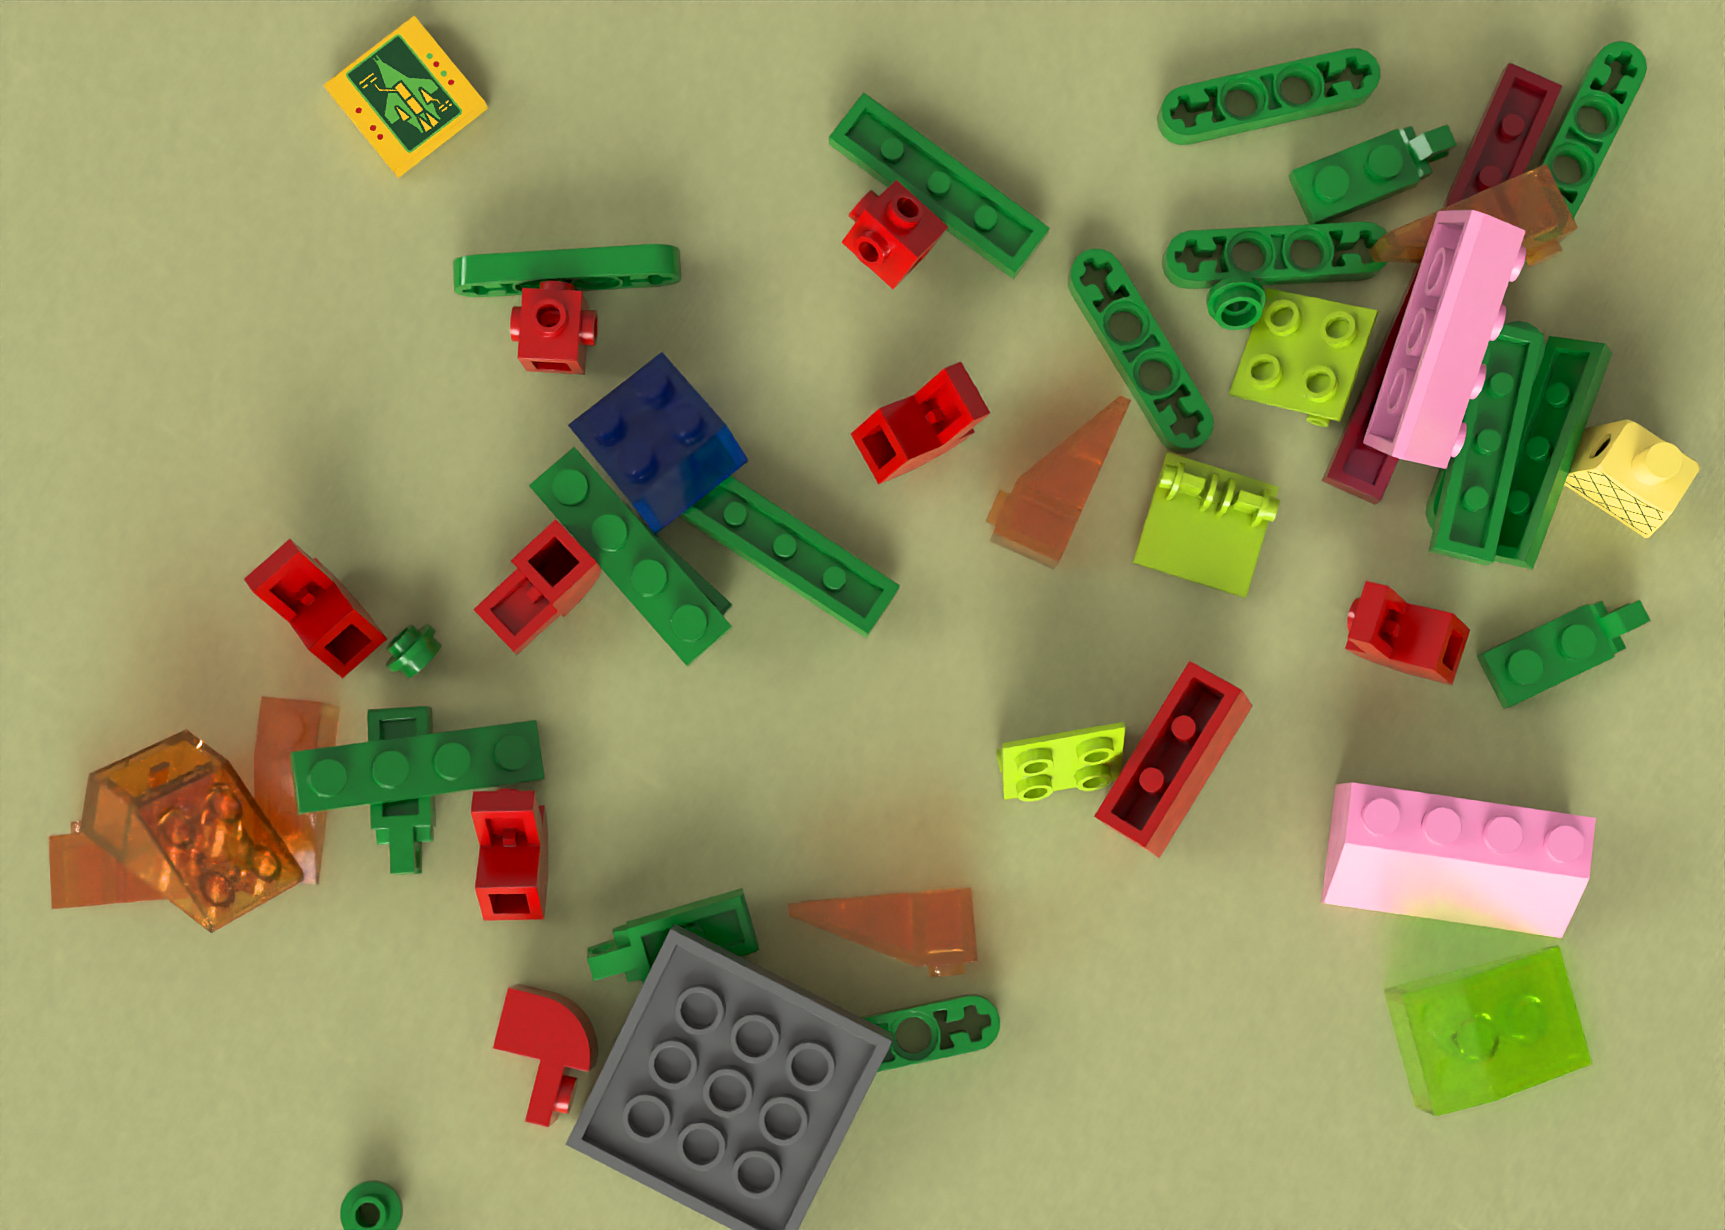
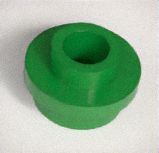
(1236, 302)
(412, 650)
(379, 1194)

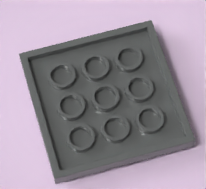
(729, 1087)

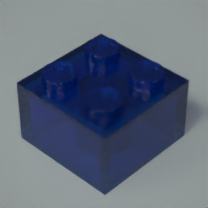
(659, 442)

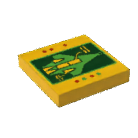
(406, 96)

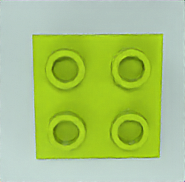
(1304, 355)
(1206, 524)
(1061, 761)

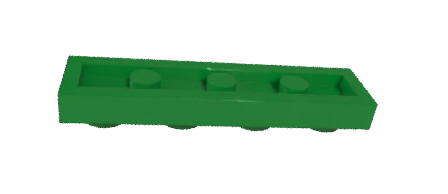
(956, 195)
(1548, 444)
(1482, 472)
(794, 554)
(631, 556)
(416, 766)

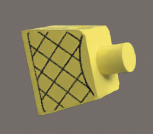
(1633, 476)

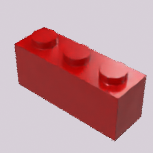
(1174, 759)

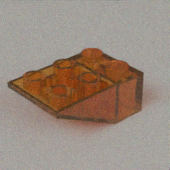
(189, 830)

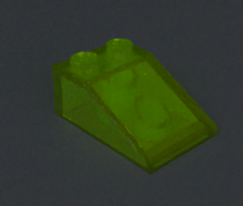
(1487, 1030)

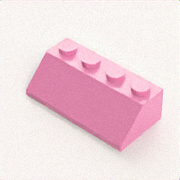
(1445, 337)
(1456, 859)

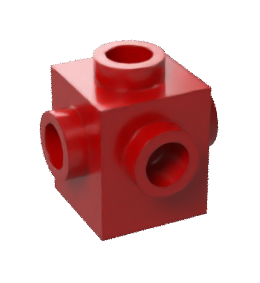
(892, 232)
(553, 328)

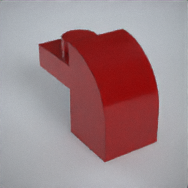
(922, 425)
(548, 583)
(316, 607)
(1405, 635)
(511, 854)
(557, 1034)

